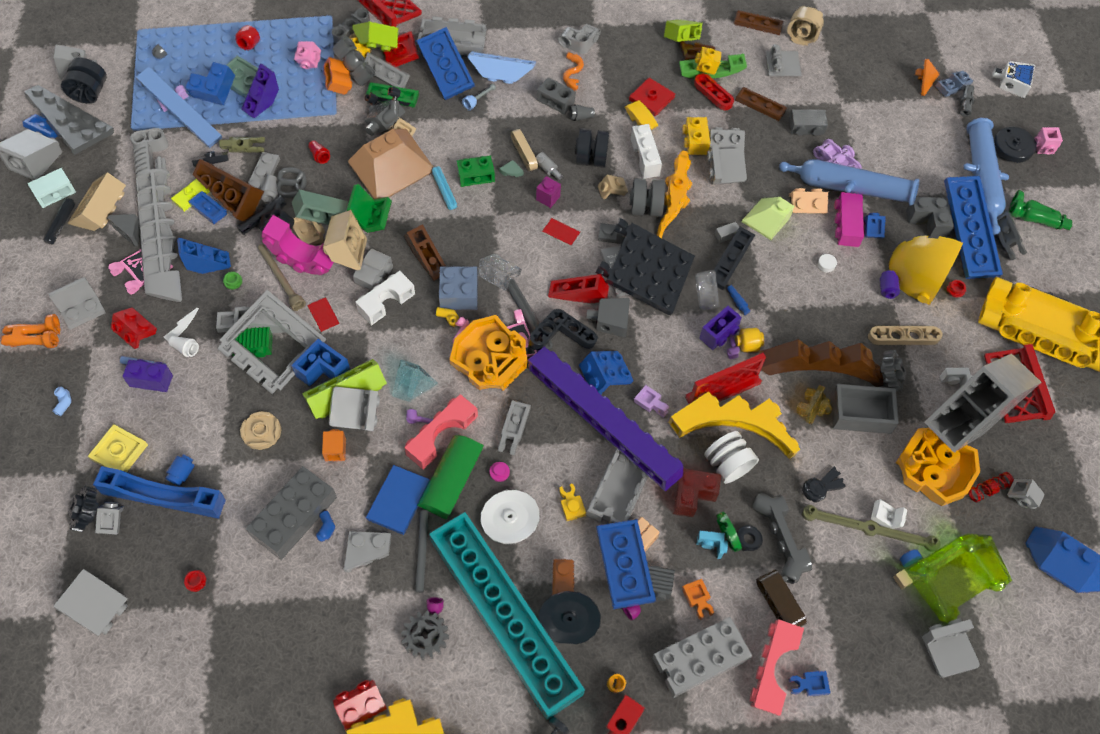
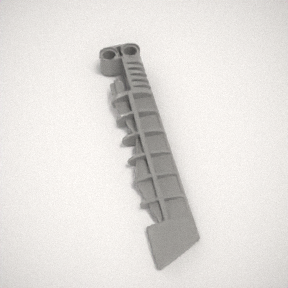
(155, 229)

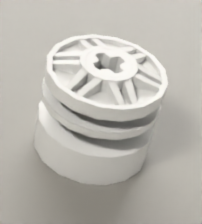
(730, 456)

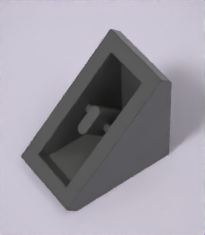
(127, 226)

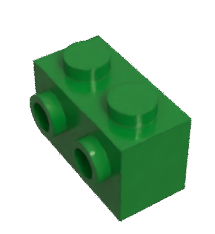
(475, 171)

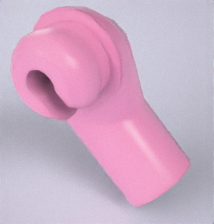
(462, 323)

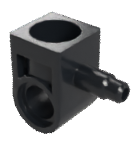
(278, 212)

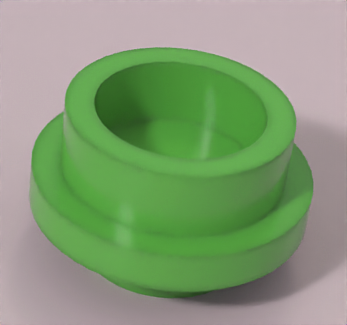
(232, 280)

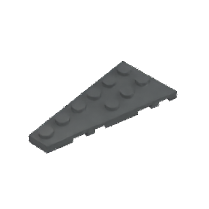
(69, 122)

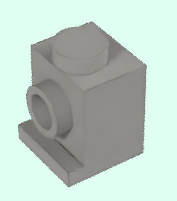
(1026, 493)

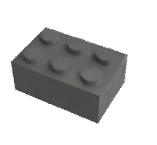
(864, 409)

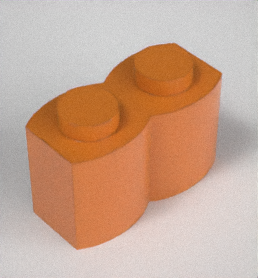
(337, 76)

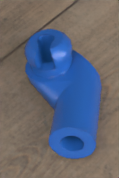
(327, 528)

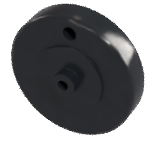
(1015, 144)

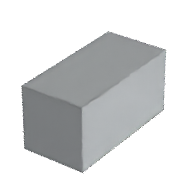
(726, 232)

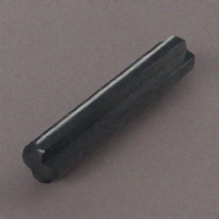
(59, 221)

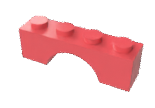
(458, 414)
(768, 694)

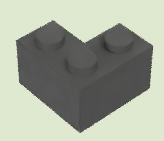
(933, 213)

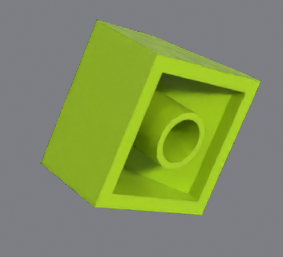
(377, 35)

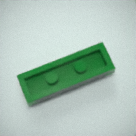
(407, 97)

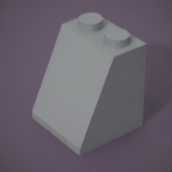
(29, 153)
(91, 603)

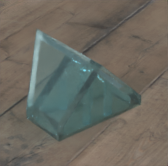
(411, 381)

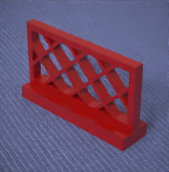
(388, 16)
(730, 380)
(1041, 395)

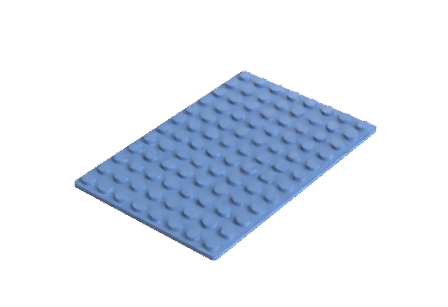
(197, 46)

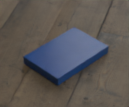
(398, 500)

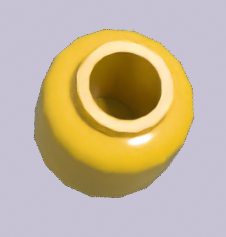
(750, 339)

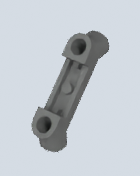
(796, 560)

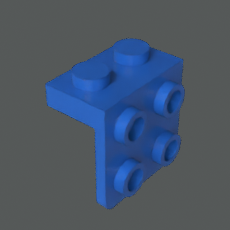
(605, 369)

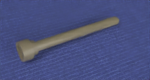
(295, 301)

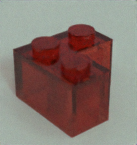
(695, 486)

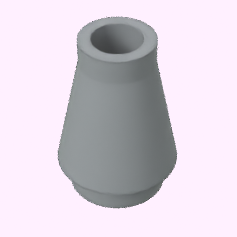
(270, 189)

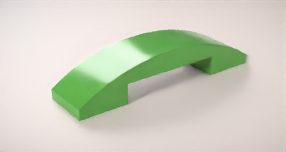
(727, 67)

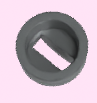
(159, 52)

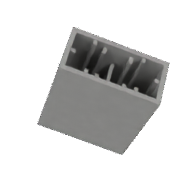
(982, 402)

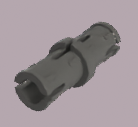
(967, 100)

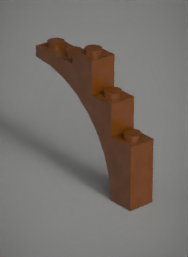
(797, 356)

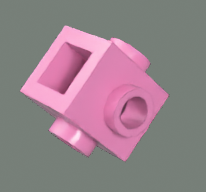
(307, 54)
(1048, 140)

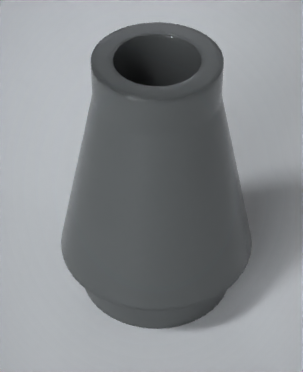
(580, 112)

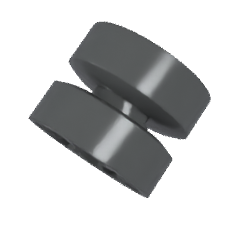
(642, 197)

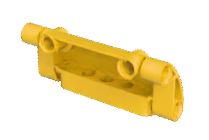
(1044, 321)

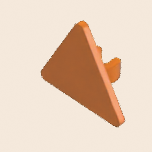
(928, 76)

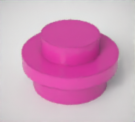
(499, 471)

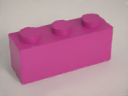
(849, 219)

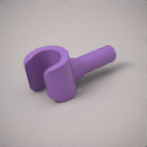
(734, 350)
(412, 417)

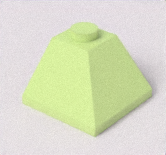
(769, 216)

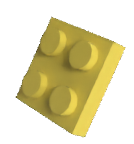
(118, 449)

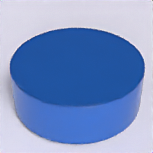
(910, 558)

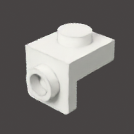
(888, 515)

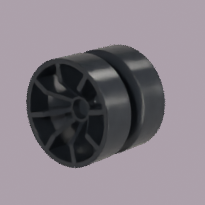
(83, 80)
(596, 147)

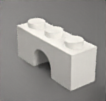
(644, 144)
(395, 287)

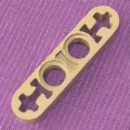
(905, 338)

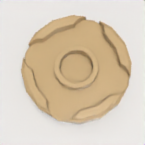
(260, 430)

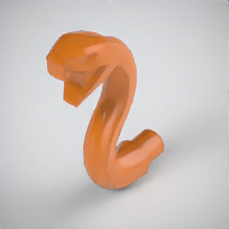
(571, 83)

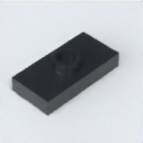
(212, 157)

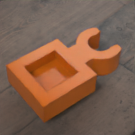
(697, 595)

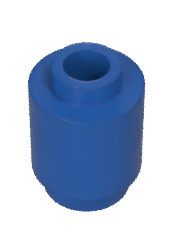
(179, 470)

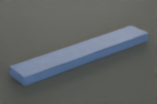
(179, 107)

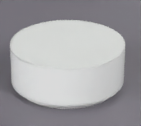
(827, 263)

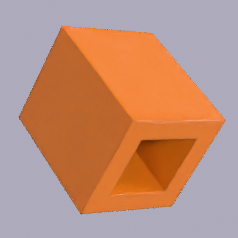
(334, 445)

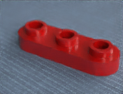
(714, 91)

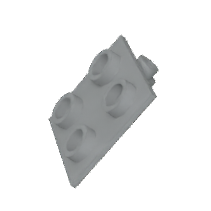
(783, 62)

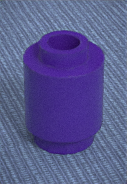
(889, 284)

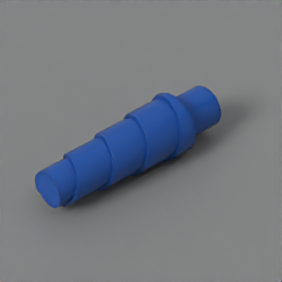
(739, 301)

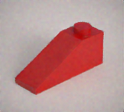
(580, 289)

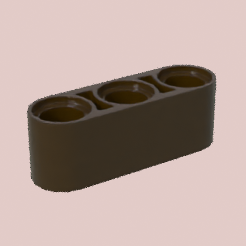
(780, 598)

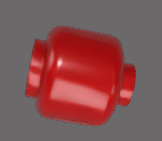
(247, 37)

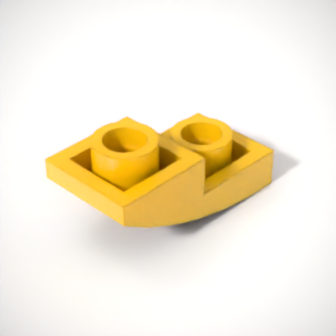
(638, 112)

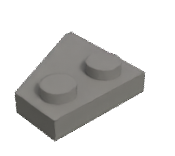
(365, 548)

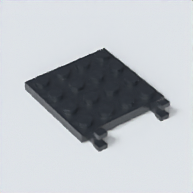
(648, 267)

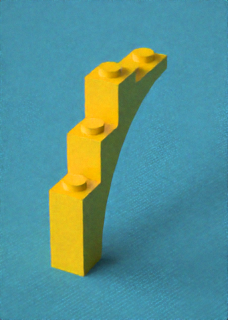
(735, 413)
(400, 722)

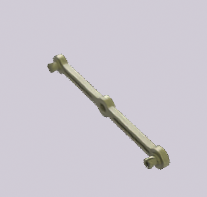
(811, 513)

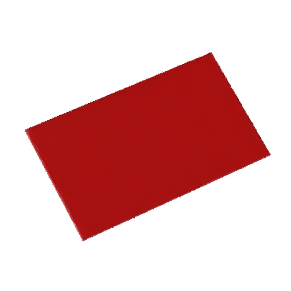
(561, 231)
(323, 314)

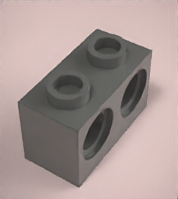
(556, 95)

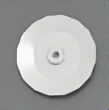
(510, 516)

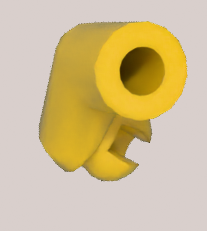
(450, 315)

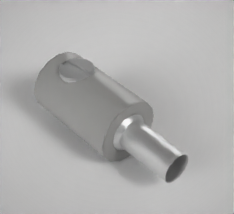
(548, 165)

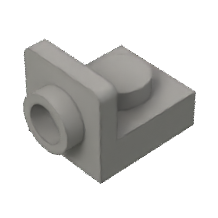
(108, 518)

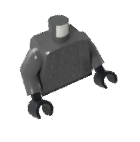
(383, 114)

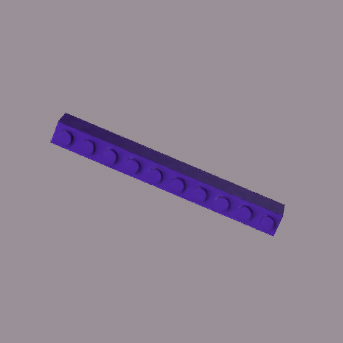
(606, 419)

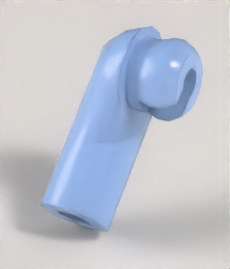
(64, 400)

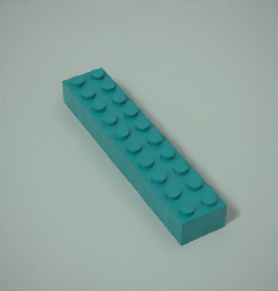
(507, 616)

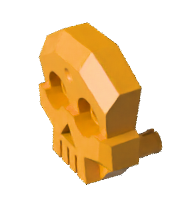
(478, 343)
(926, 457)

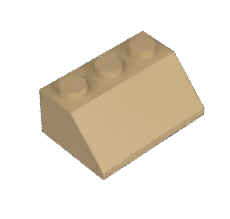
(98, 203)
(345, 240)

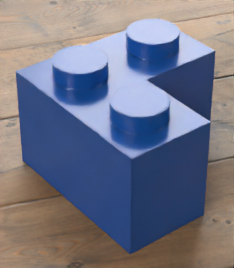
(214, 86)
(319, 360)

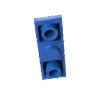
(202, 258)

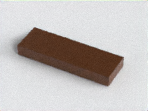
(758, 22)
(761, 104)

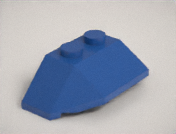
(1065, 559)

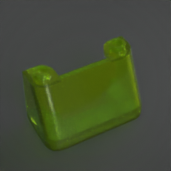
(959, 573)

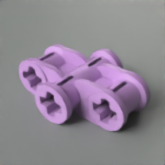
(835, 154)

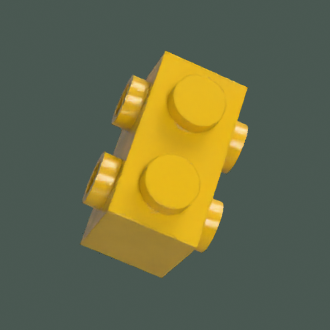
(697, 135)

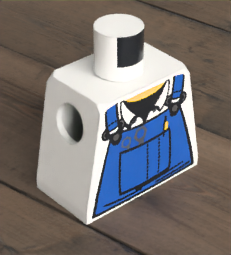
(1015, 77)

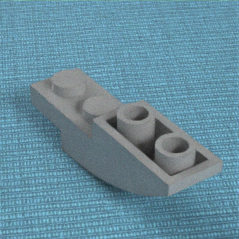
(226, 320)

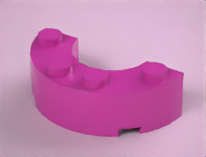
(292, 250)

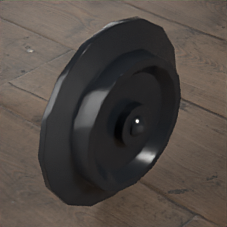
(570, 617)

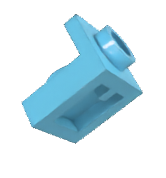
(713, 539)

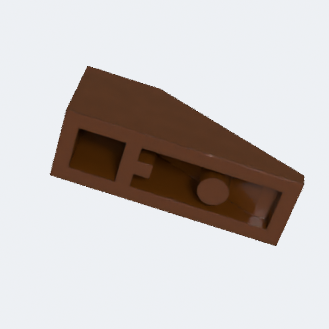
(425, 251)

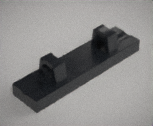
(732, 256)

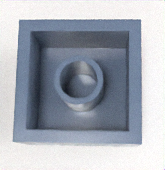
(458, 288)

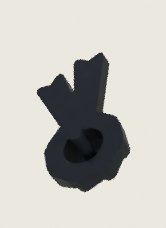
(816, 489)

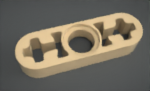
(524, 150)

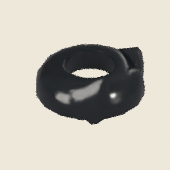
(752, 531)

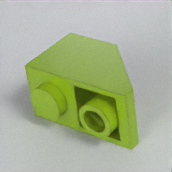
(682, 30)

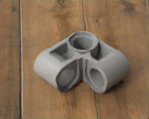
(579, 40)

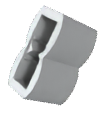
(373, 269)

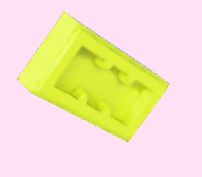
(181, 199)

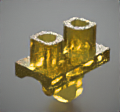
(818, 404)

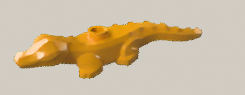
(676, 194)

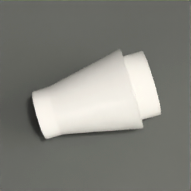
(185, 346)

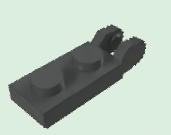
(1010, 235)

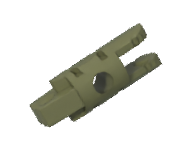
(234, 144)

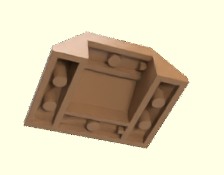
(390, 163)

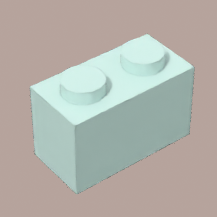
(51, 187)

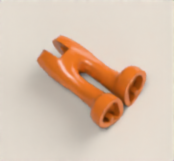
(18, 334)

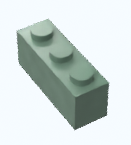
(317, 207)

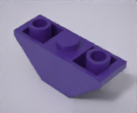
(262, 92)

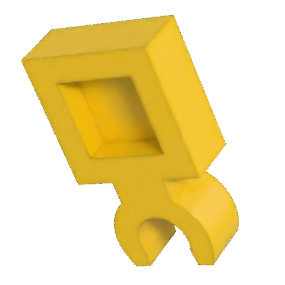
(572, 506)

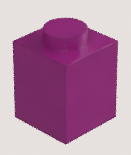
(548, 192)

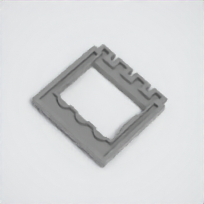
(284, 318)

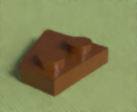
(690, 51)

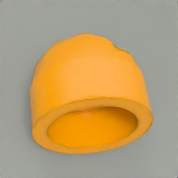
(620, 683)

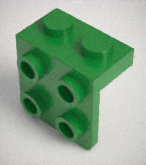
(368, 212)

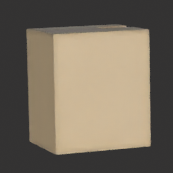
(903, 579)

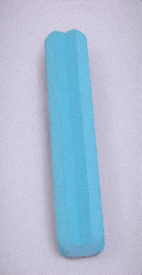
(444, 188)

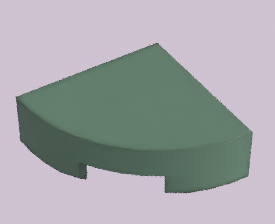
(511, 169)

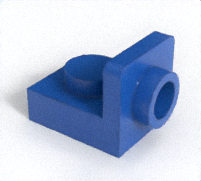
(874, 225)

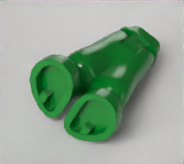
(1036, 212)

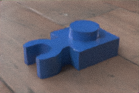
(814, 683)

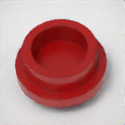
(956, 288)
(195, 581)

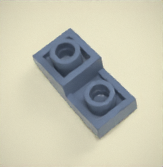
(954, 83)

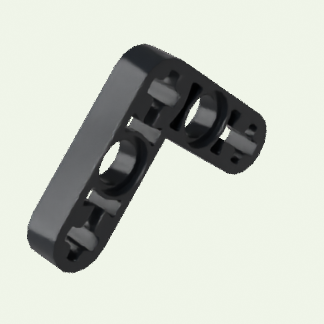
(563, 326)

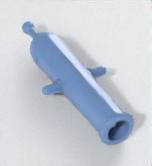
(986, 166)
(854, 180)

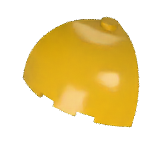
(924, 265)

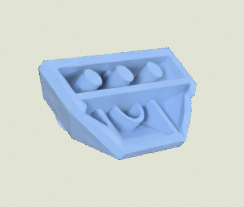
(500, 67)

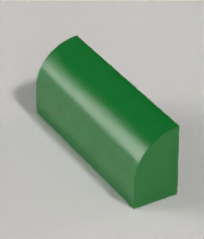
(450, 476)

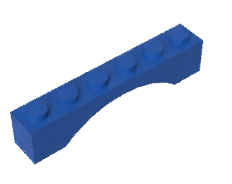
(187, 499)

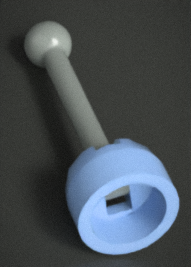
(470, 101)

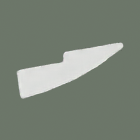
(182, 325)

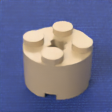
(805, 25)

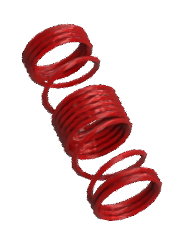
(991, 487)

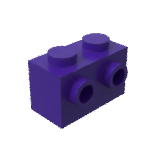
(720, 328)
(147, 375)

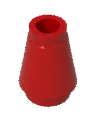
(319, 152)

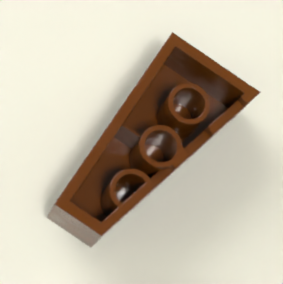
(239, 195)

